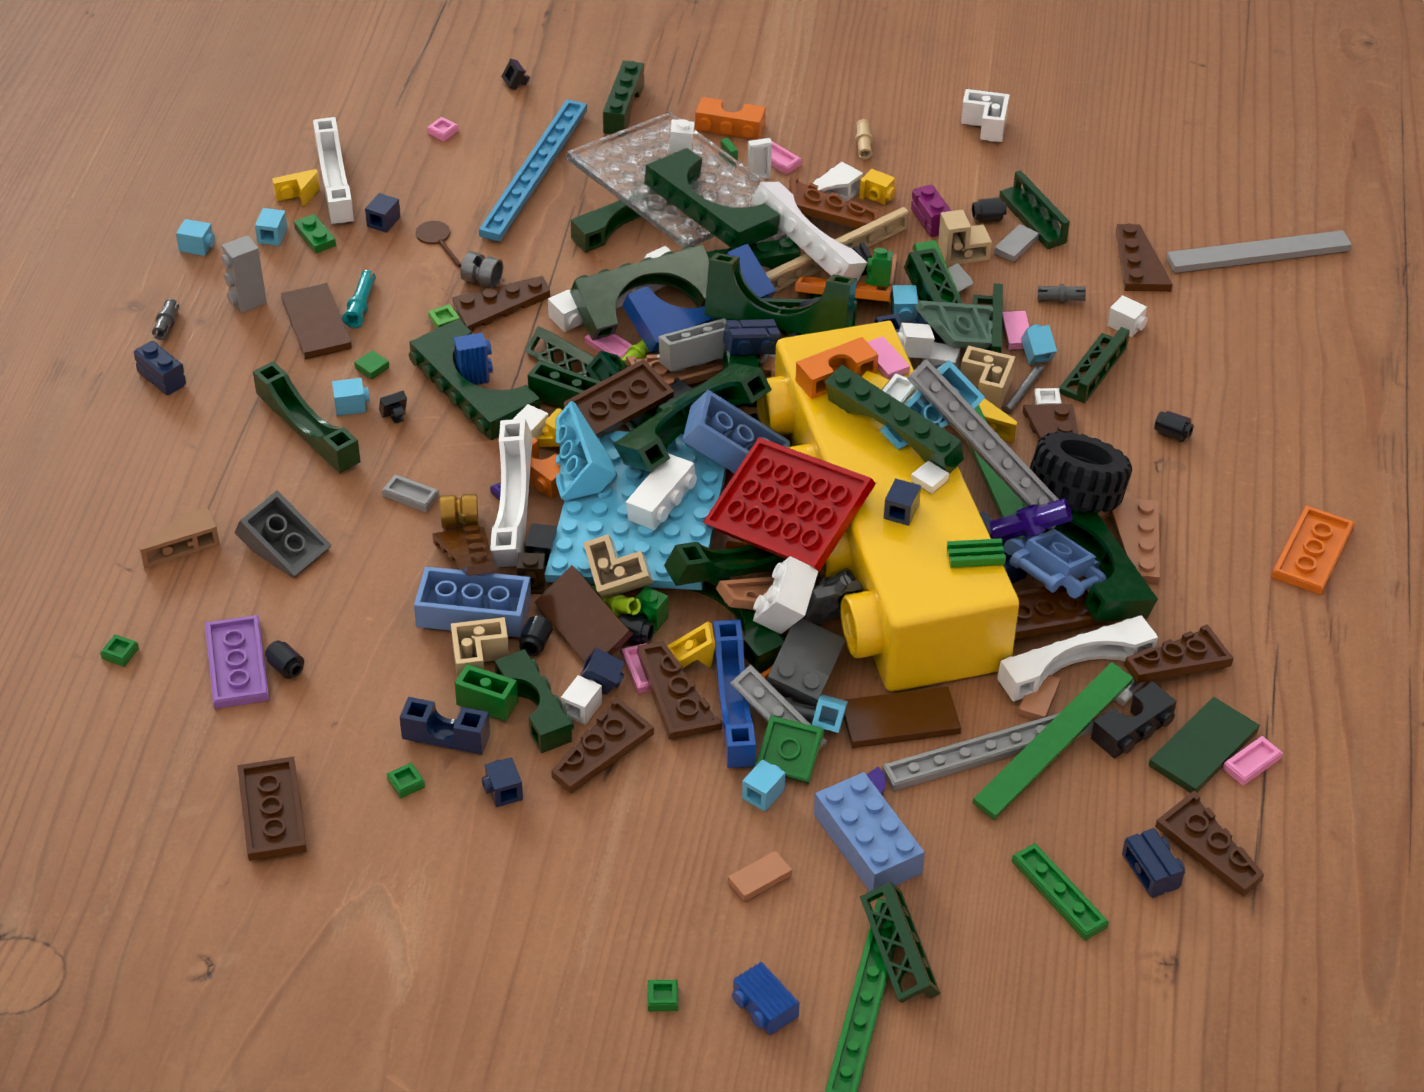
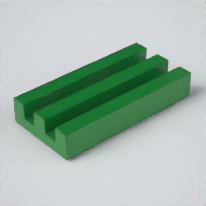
(975, 553)

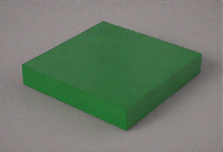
(791, 747)

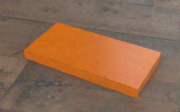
(817, 285)
(1313, 550)

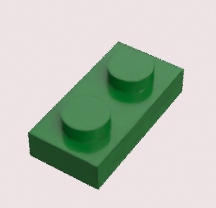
(314, 233)

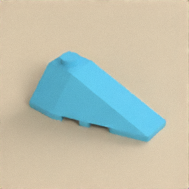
(923, 407)
(582, 458)

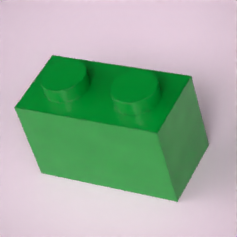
(486, 692)

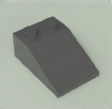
(281, 535)
(805, 662)

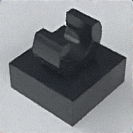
(514, 74)
(393, 405)

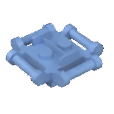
(1055, 562)

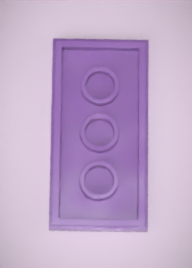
(236, 661)

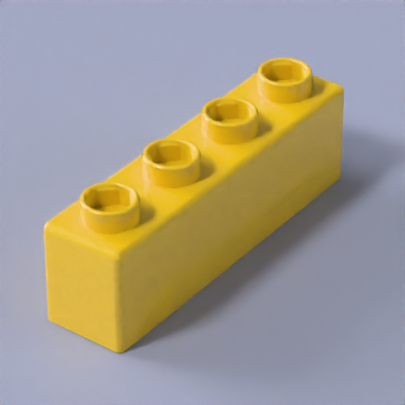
(914, 610)

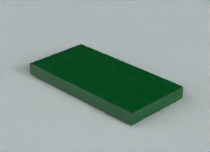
(1203, 745)

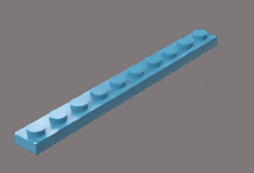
(532, 170)

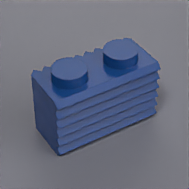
(472, 358)
(765, 998)

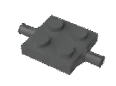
(826, 601)

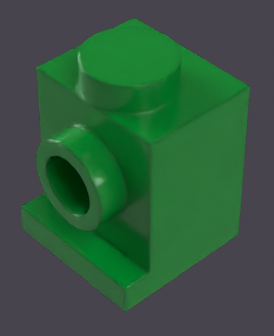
(879, 268)
(653, 606)

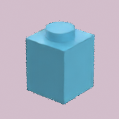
(271, 226)
(195, 237)
(904, 301)
(1038, 344)
(350, 396)
(829, 713)
(763, 785)

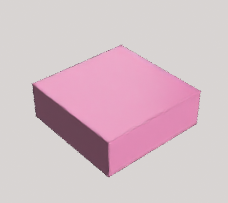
(442, 129)

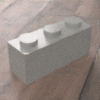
(243, 274)
(692, 346)

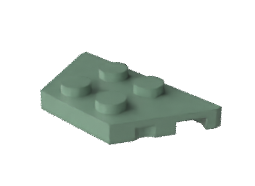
(959, 323)

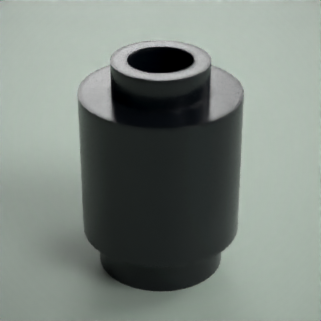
(988, 209)
(1174, 425)
(640, 627)
(535, 635)
(284, 659)

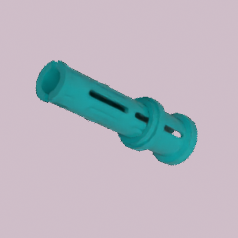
(358, 304)

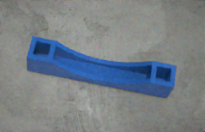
(735, 711)

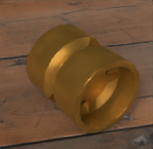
(458, 510)

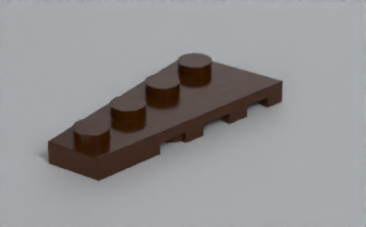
(1184, 656)
(674, 694)
(608, 740)

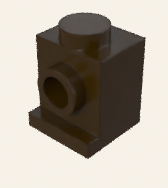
(532, 566)

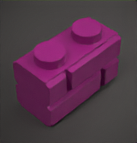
(927, 207)

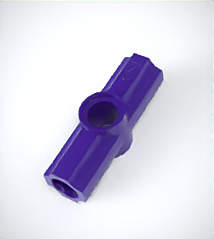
(1031, 520)

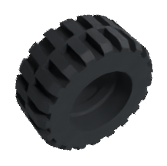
(1082, 470)

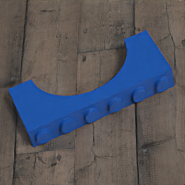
(655, 317)

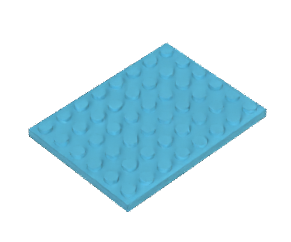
(607, 514)

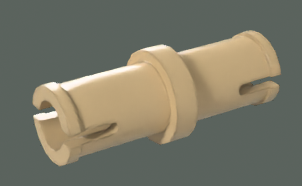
(864, 139)

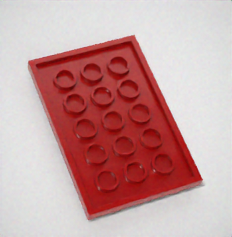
(789, 503)

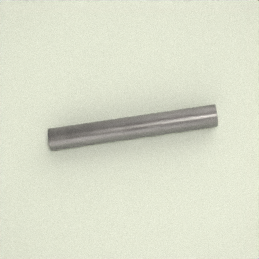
(1023, 389)

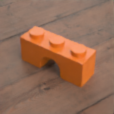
(745, 123)
(816, 369)
(543, 472)

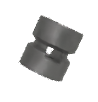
(479, 269)

